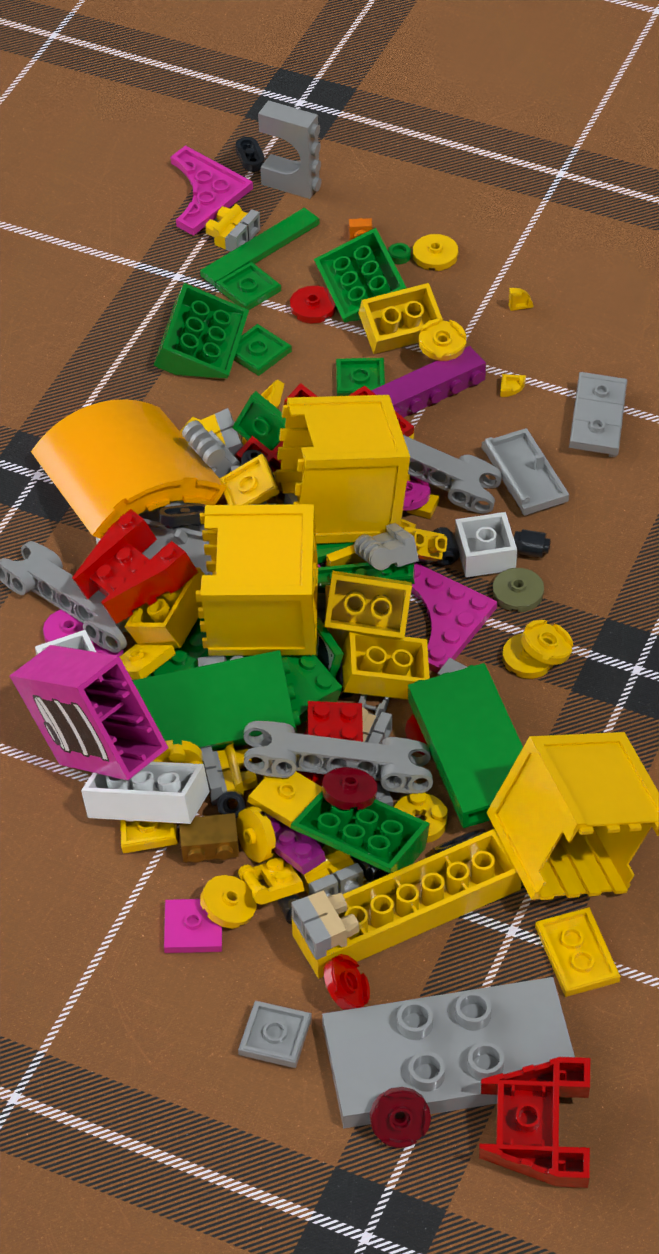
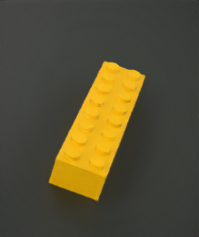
(422, 897)

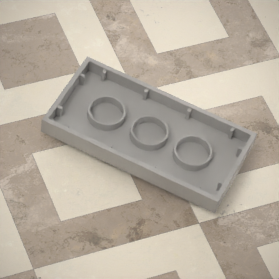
(442, 1045)

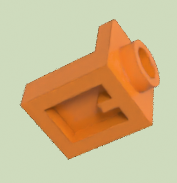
(359, 226)

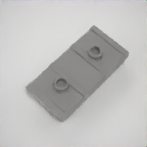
(598, 413)
(525, 471)
(187, 539)

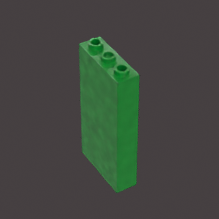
(219, 699)
(467, 737)

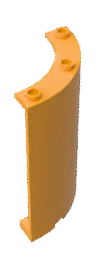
(122, 460)

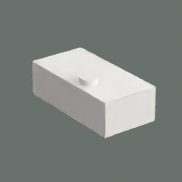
(154, 794)

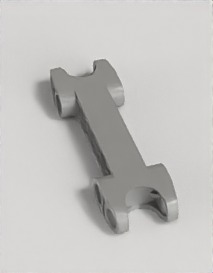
(461, 477)
(43, 574)
(289, 752)

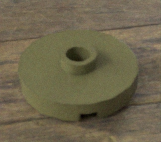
(518, 589)

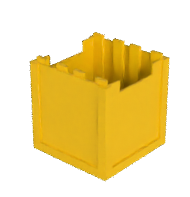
(346, 462)
(260, 580)
(575, 814)

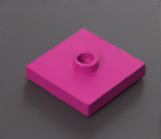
(190, 928)

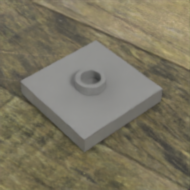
(275, 1034)

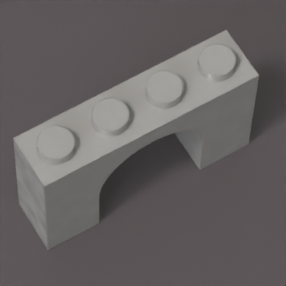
(302, 132)

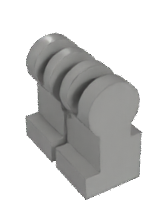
(209, 448)
(391, 547)

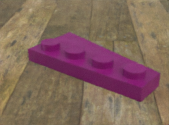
(296, 848)

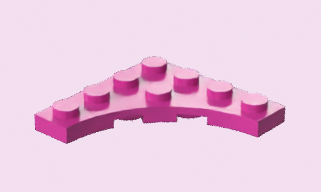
(212, 188)
(453, 611)

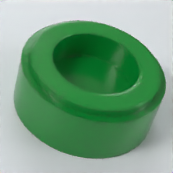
(400, 253)

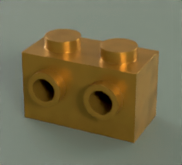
(209, 838)

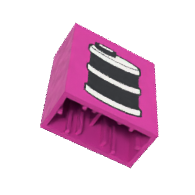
(89, 711)

